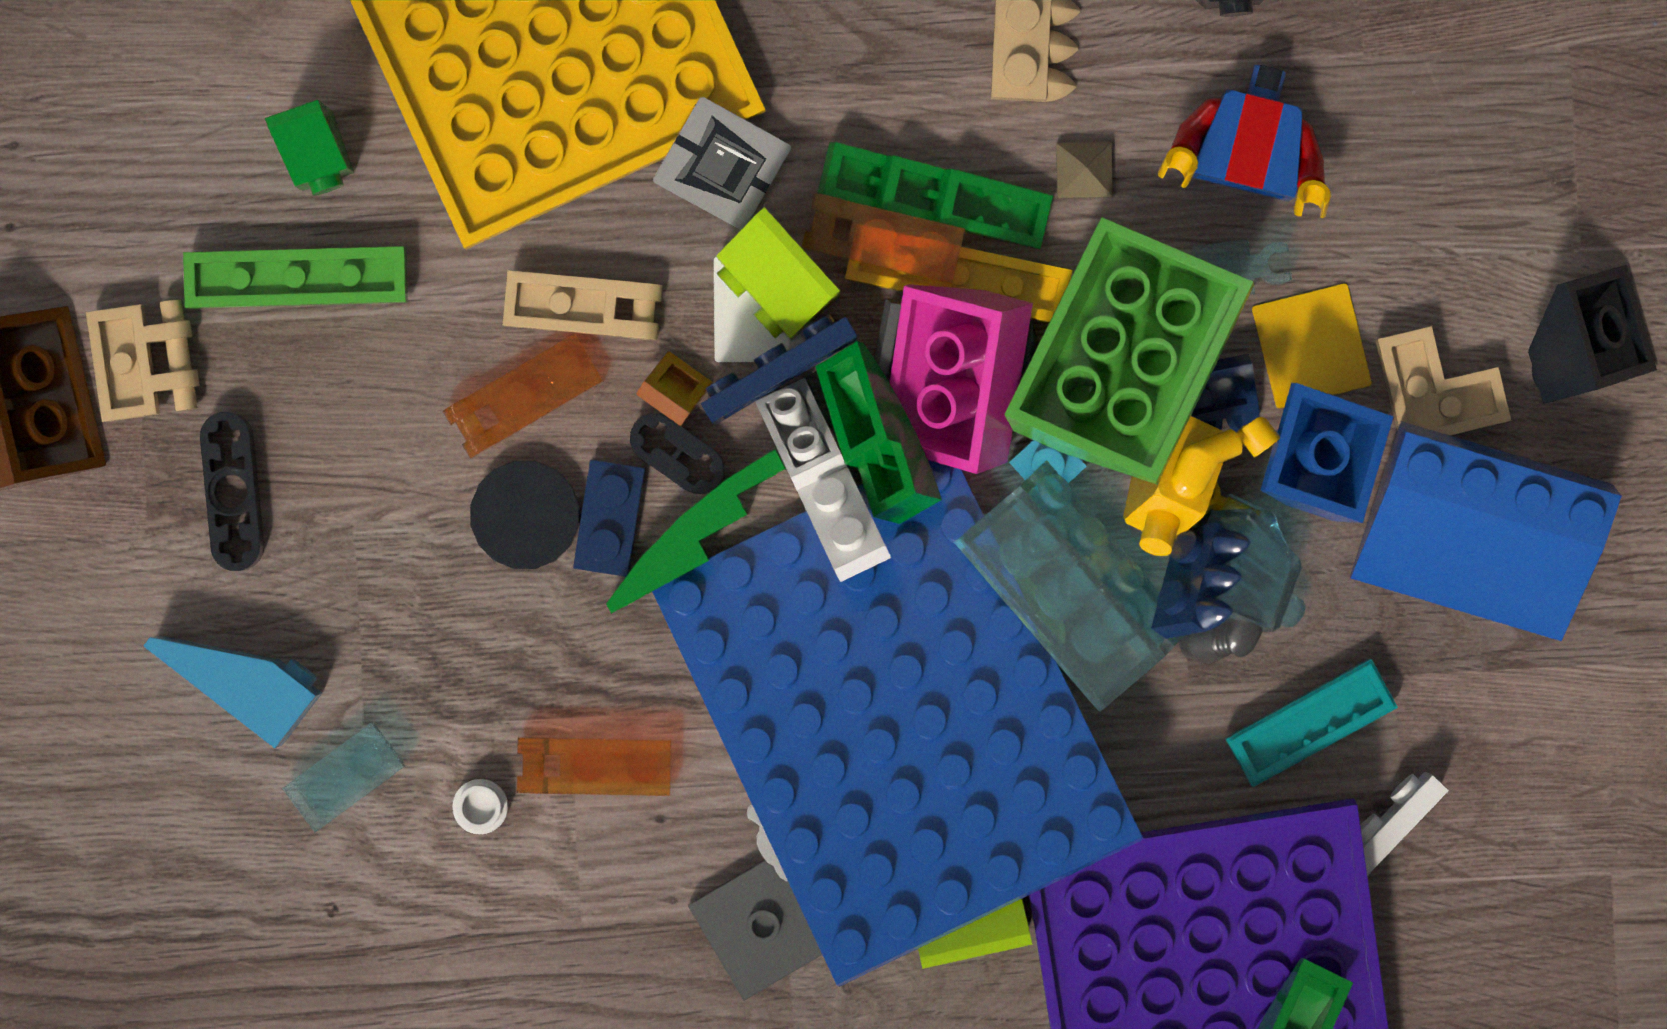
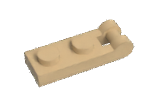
(579, 305)

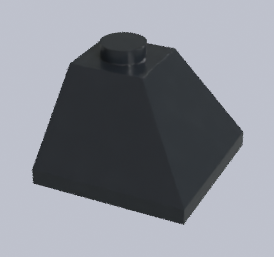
(1590, 337)

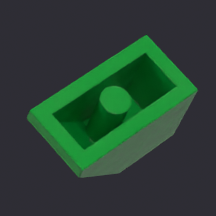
(311, 147)

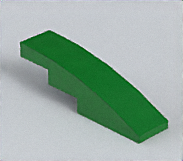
(936, 194)
(681, 546)

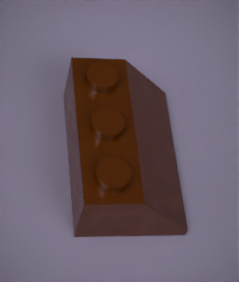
(44, 401)

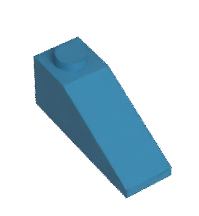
(250, 687)

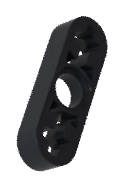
(248, 531)

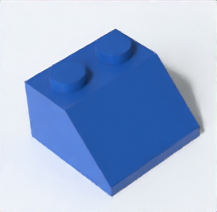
(1326, 455)

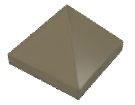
(1084, 170)

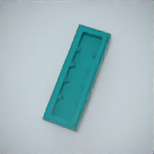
(1311, 722)

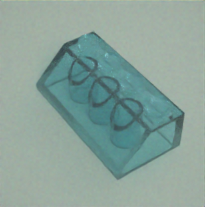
(1069, 584)

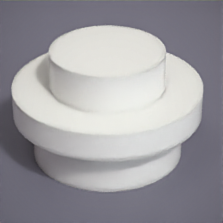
(480, 806)

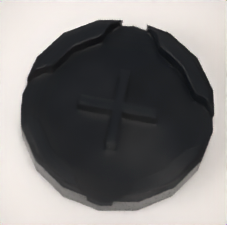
(525, 514)

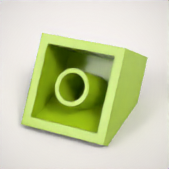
(776, 276)

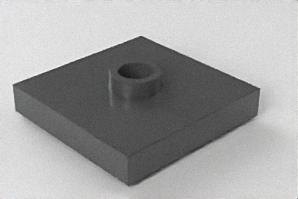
(756, 928)

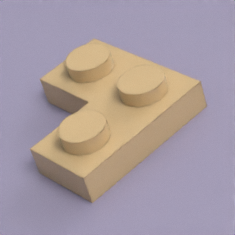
(1428, 400)

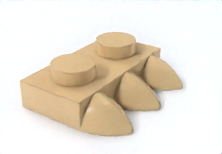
(1027, 45)

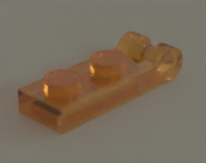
(885, 239)
(525, 395)
(596, 766)

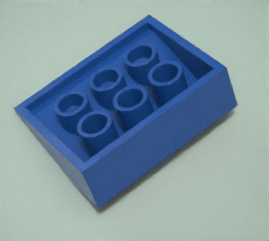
(1485, 531)

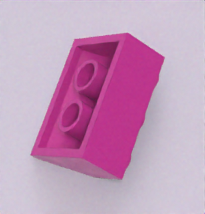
(959, 370)

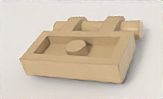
(125, 363)

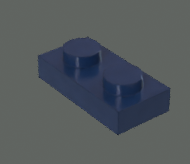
(609, 518)

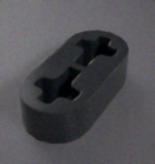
(668, 464)

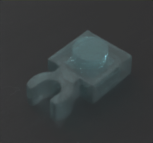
(1236, 258)

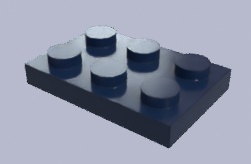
(777, 368)

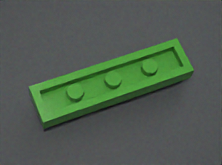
(295, 277)

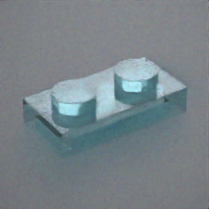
(343, 777)

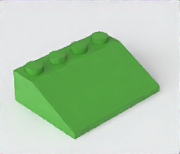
(1127, 352)

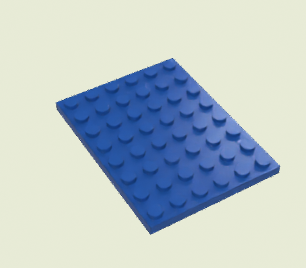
(894, 730)

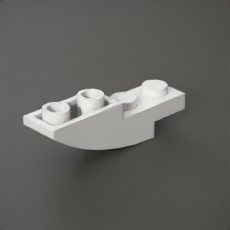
(822, 480)

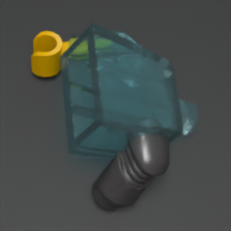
(1265, 592)

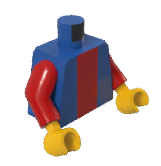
(1252, 145)

